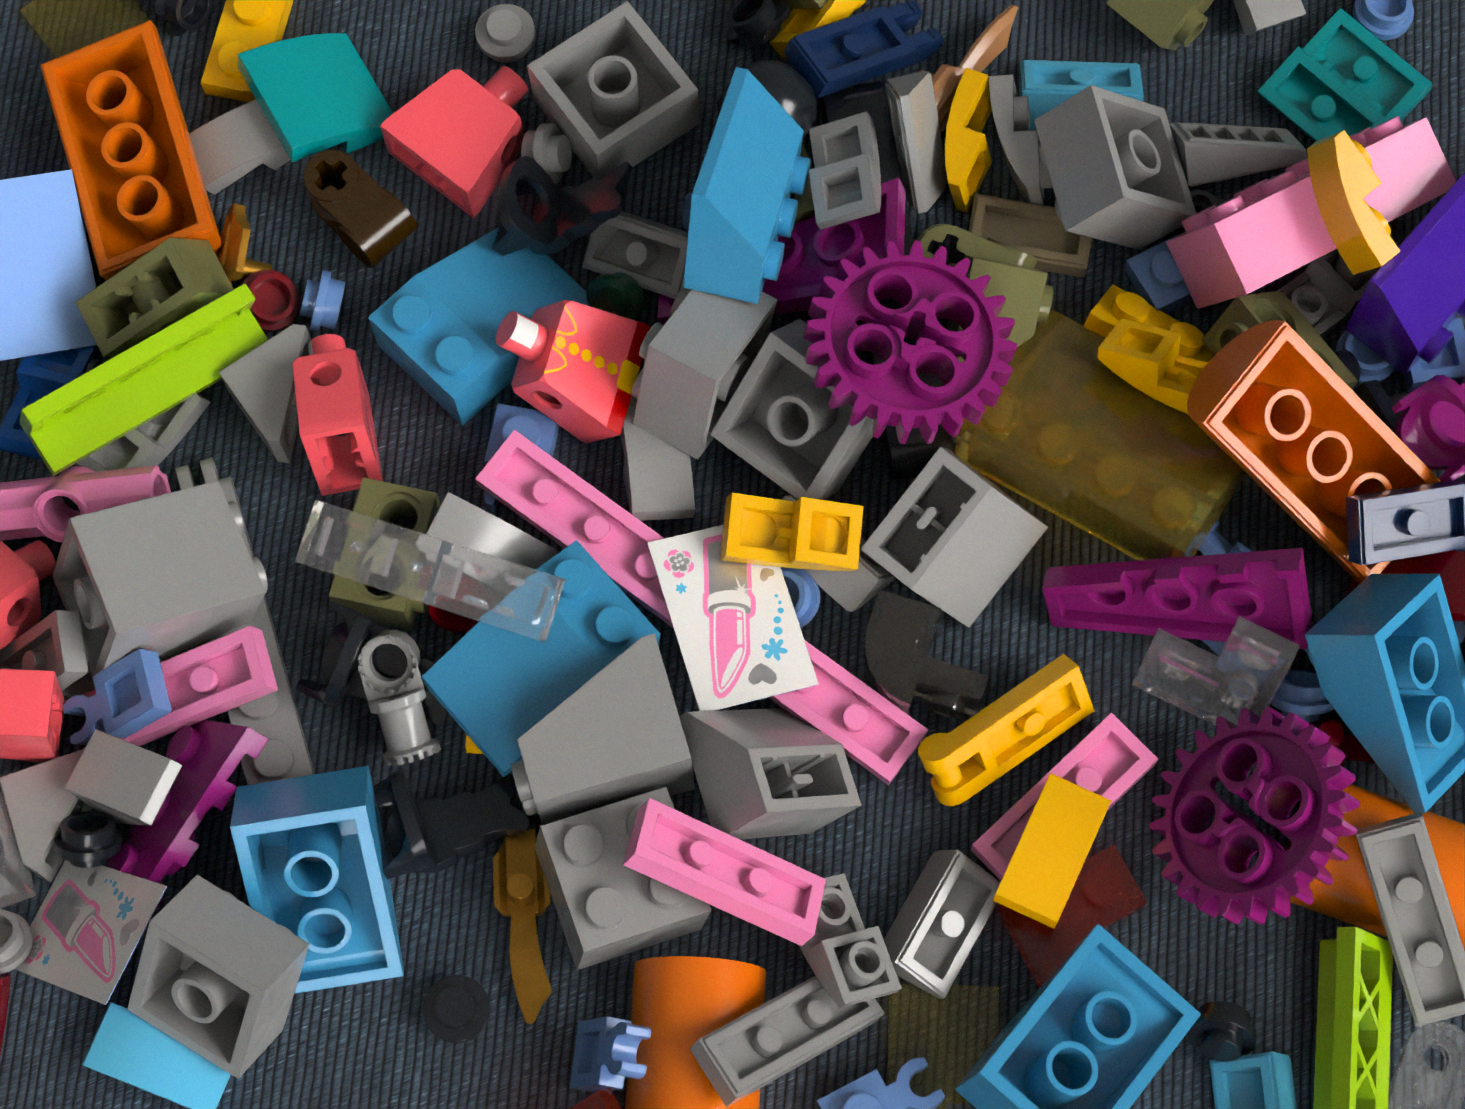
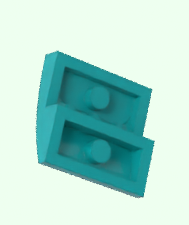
(1343, 82)
(315, 93)

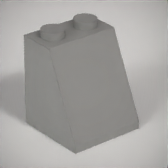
(158, 574)
(606, 741)

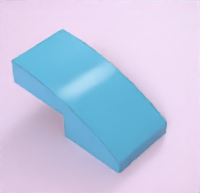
(153, 1061)

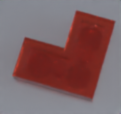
(1100, 896)

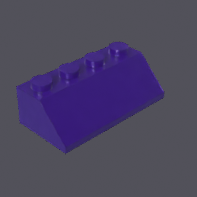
(1418, 290)

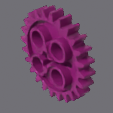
(892, 390)
(1291, 766)

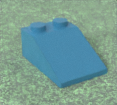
(448, 319)
(1397, 680)
(508, 682)
(316, 866)
(1084, 1035)

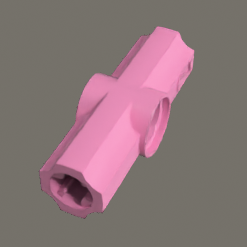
(37, 505)

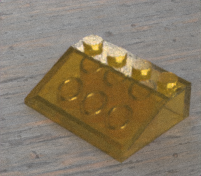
(1099, 449)

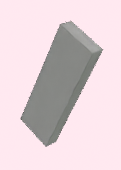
(1416, 916)
(778, 1038)

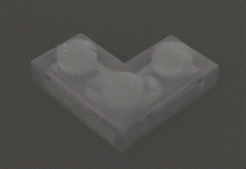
(1221, 685)

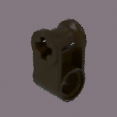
(360, 213)

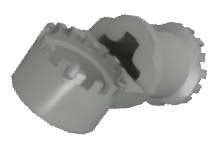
(398, 701)

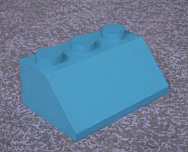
(745, 194)

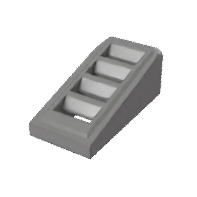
(1232, 151)

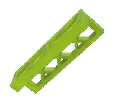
(142, 381)
(1353, 1021)

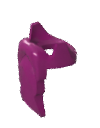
(1435, 425)

